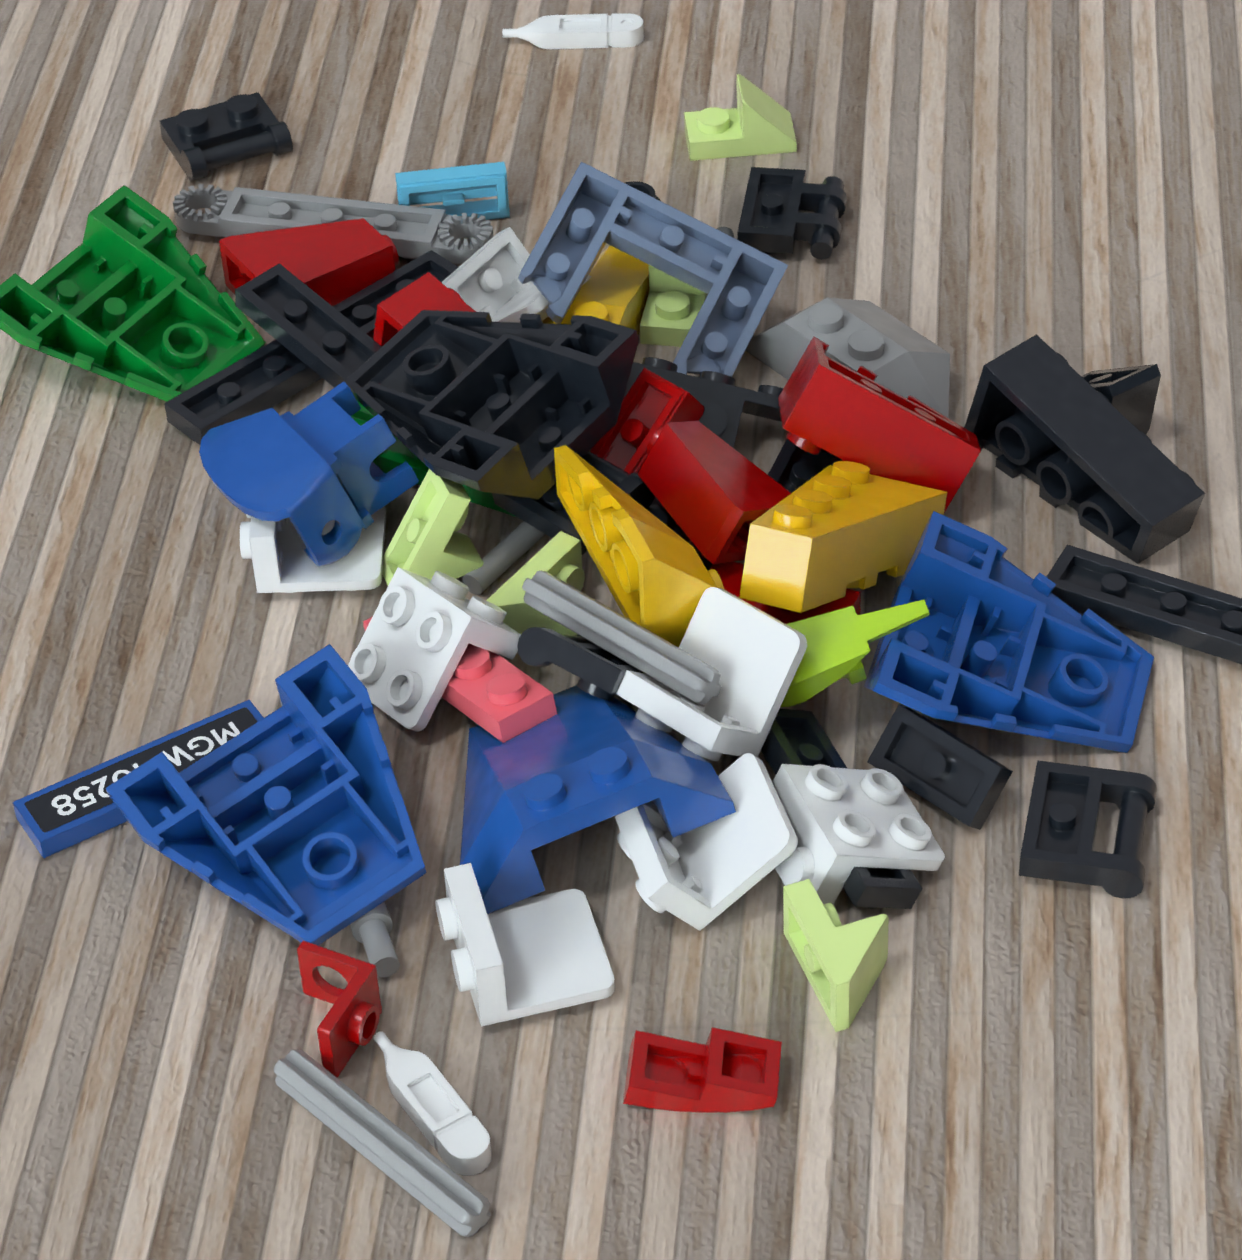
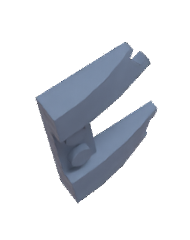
(607, 211)

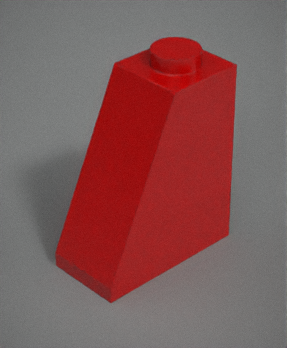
(327, 257)
(708, 488)

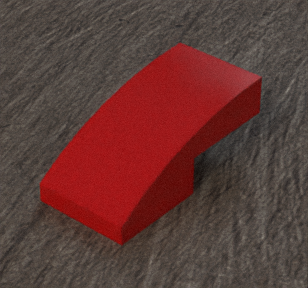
(684, 1076)

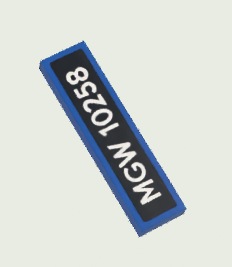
(80, 804)

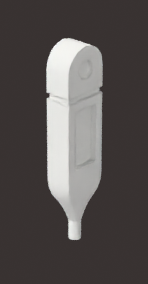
(582, 31)
(436, 1109)

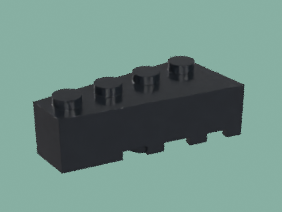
(1080, 451)

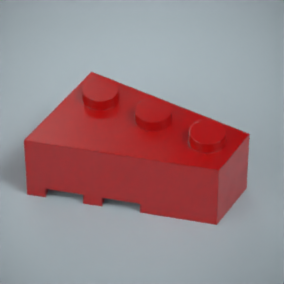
(873, 426)

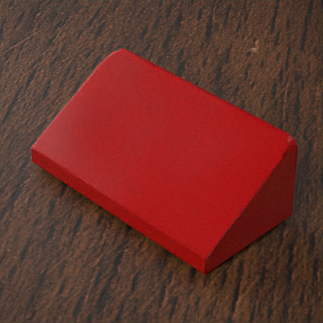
(643, 412)

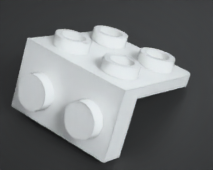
(491, 280)
(285, 567)
(421, 639)
(756, 669)
(850, 822)
(716, 863)
(523, 956)

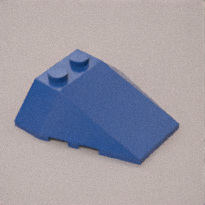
(1006, 648)
(569, 776)
(289, 812)

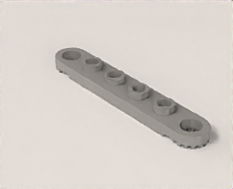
(255, 210)

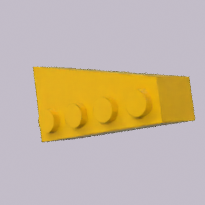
(835, 537)

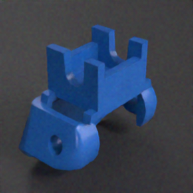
(308, 470)

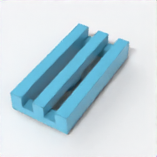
(454, 185)

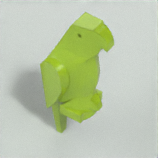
(840, 642)

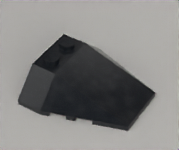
(498, 396)

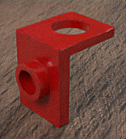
(354, 1009)

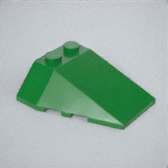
(130, 305)

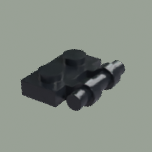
(773, 214)

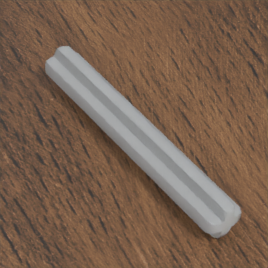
(622, 637)
(383, 1143)

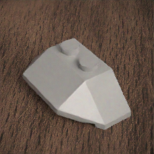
(857, 337)

